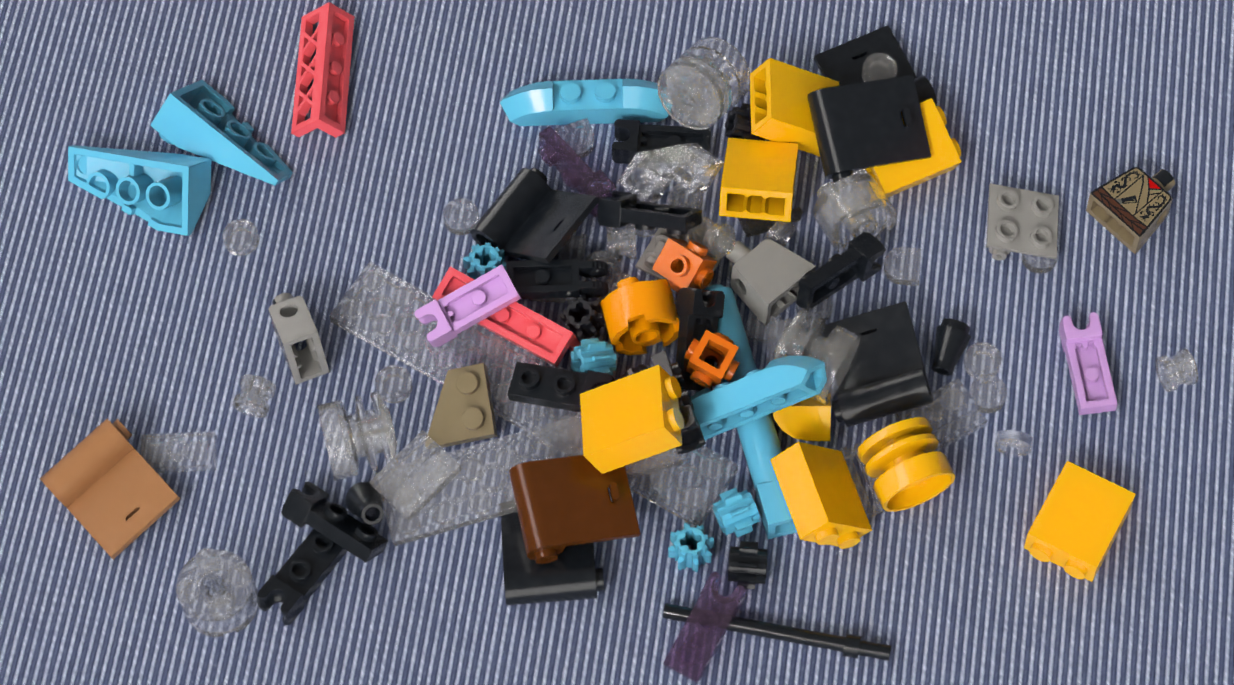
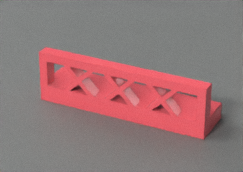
(329, 69)
(518, 324)

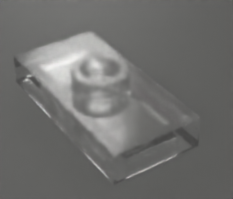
(180, 451)

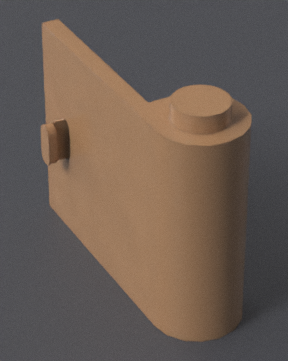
(110, 487)

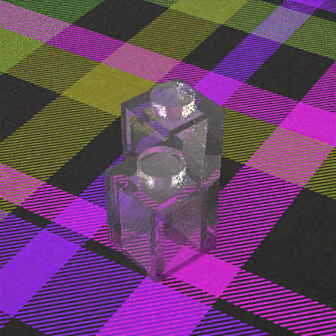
(654, 170)

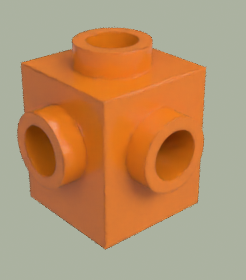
(685, 264)
(715, 347)

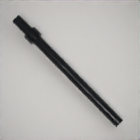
(851, 645)

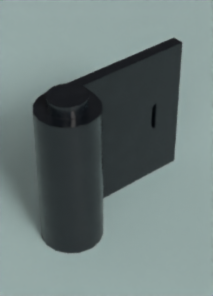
(846, 61)
(864, 127)
(532, 218)
(886, 369)
(565, 579)

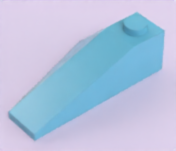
(204, 125)
(156, 186)

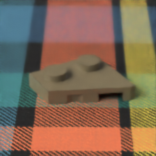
(464, 408)

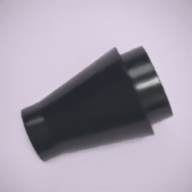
(950, 344)
(365, 503)

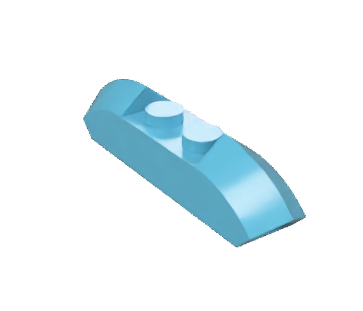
(573, 100)
(758, 393)

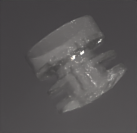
(704, 83)
(835, 350)
(357, 435)

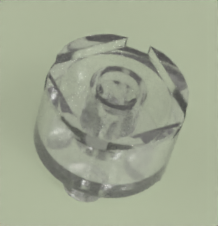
(851, 208)
(217, 592)

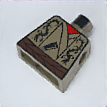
(1132, 205)

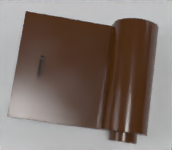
(570, 504)

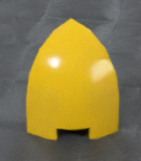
(806, 420)

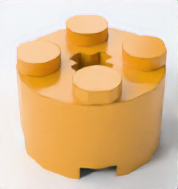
(640, 315)

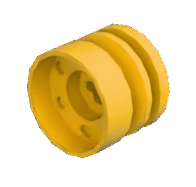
(905, 464)

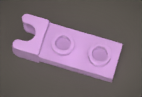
(468, 305)
(1088, 366)

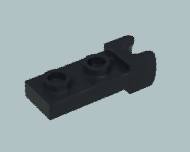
(648, 137)
(626, 209)
(841, 271)
(699, 313)
(553, 386)
(691, 433)
(332, 521)
(300, 575)

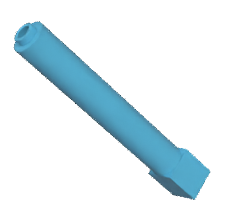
(758, 436)

